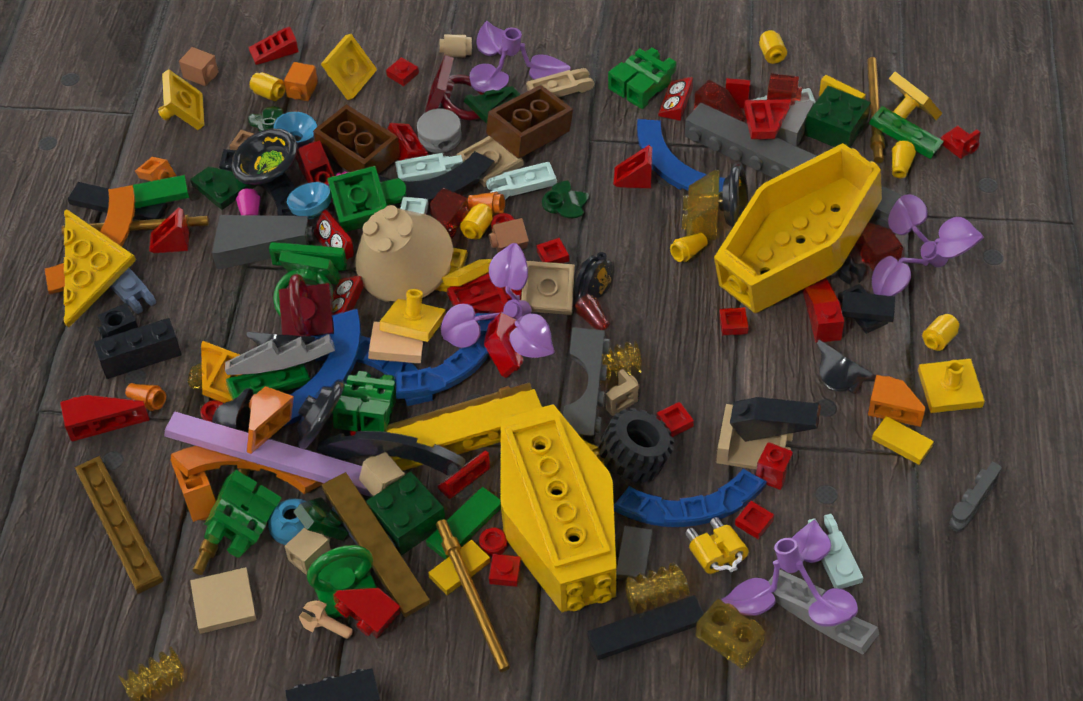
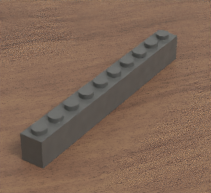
(768, 156)

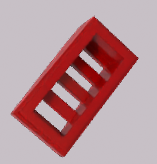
(281, 44)

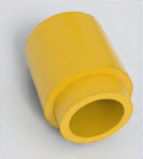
(772, 47)
(267, 86)
(476, 221)
(940, 332)

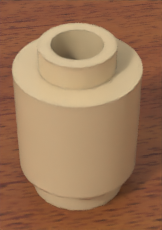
(456, 45)

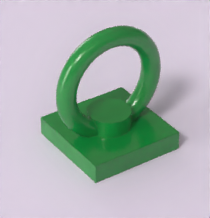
(311, 268)
(340, 569)

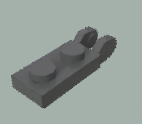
(973, 499)

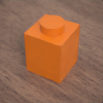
(301, 81)

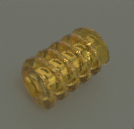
(623, 359)
(655, 586)
(153, 677)

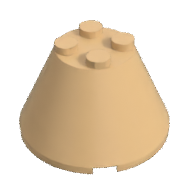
(402, 253)

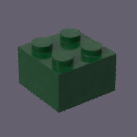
(837, 118)
(406, 512)

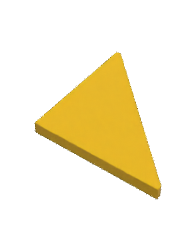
(90, 265)

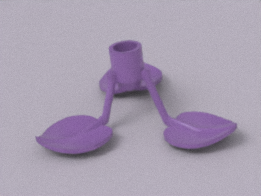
(507, 42)
(909, 211)
(532, 333)
(807, 545)

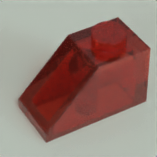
(719, 99)

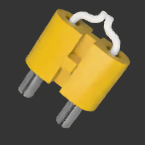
(718, 548)

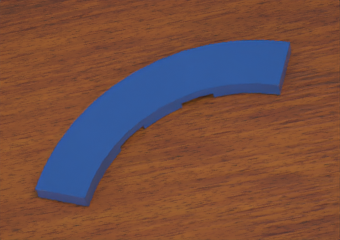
(663, 160)
(339, 362)
(385, 367)
(450, 373)
(691, 510)

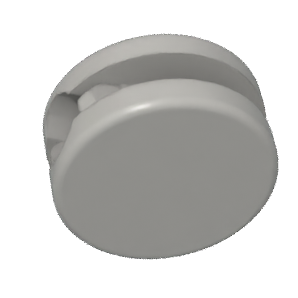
(439, 130)

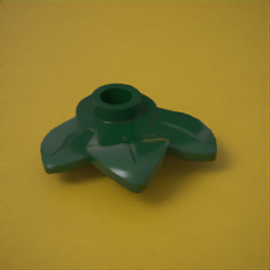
(266, 119)
(564, 200)

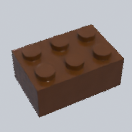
(529, 121)
(357, 141)

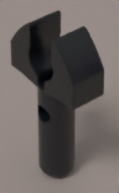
(850, 265)

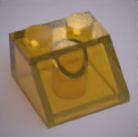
(702, 206)

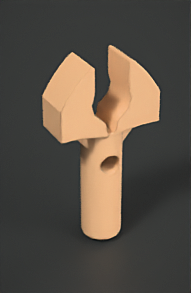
(322, 619)

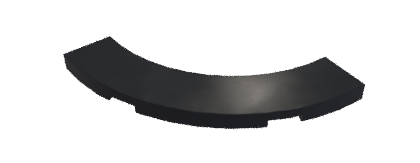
(456, 180)
(278, 188)
(395, 445)

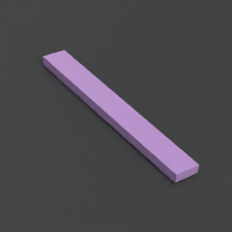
(270, 453)

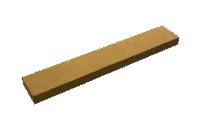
(119, 525)
(370, 535)

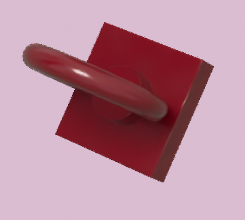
(442, 89)
(306, 308)

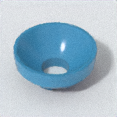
(297, 124)
(309, 199)
(283, 529)

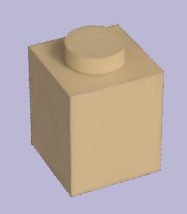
(379, 473)
(306, 548)

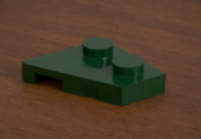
(489, 100)
(218, 186)
(321, 519)

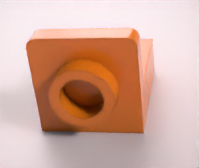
(155, 169)

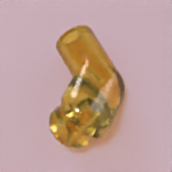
(195, 376)

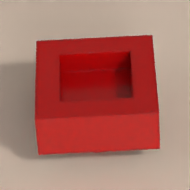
(402, 71)
(553, 252)
(733, 321)
(676, 418)
(754, 520)
(505, 570)

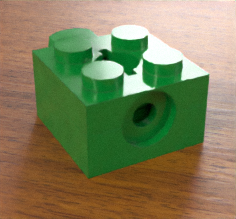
(361, 195)

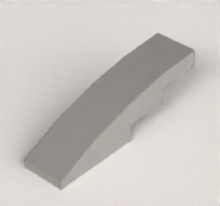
(270, 358)
(797, 597)

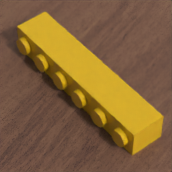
(467, 428)

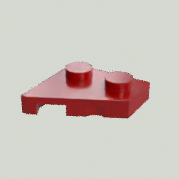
(765, 117)
(480, 294)

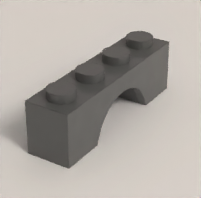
(588, 350)

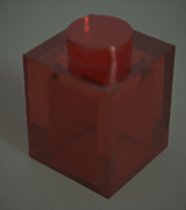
(784, 88)

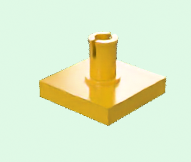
(349, 66)
(913, 99)
(181, 100)
(412, 318)
(950, 385)

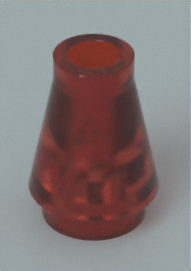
(591, 311)

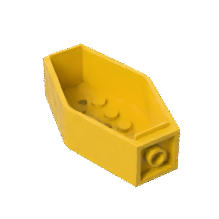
(793, 209)
(544, 455)

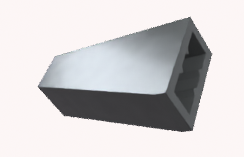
(248, 237)

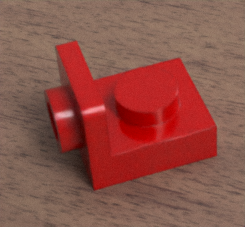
(961, 142)
(773, 465)

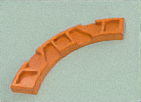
(115, 227)
(199, 459)

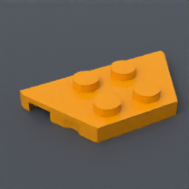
(214, 372)

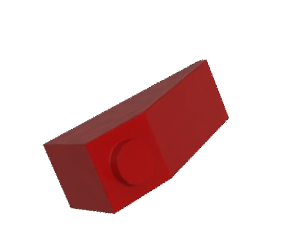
(824, 311)
(96, 415)

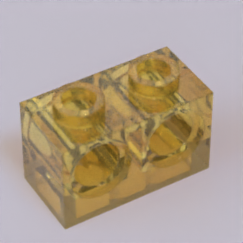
(725, 638)

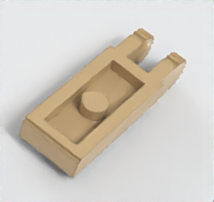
(564, 82)

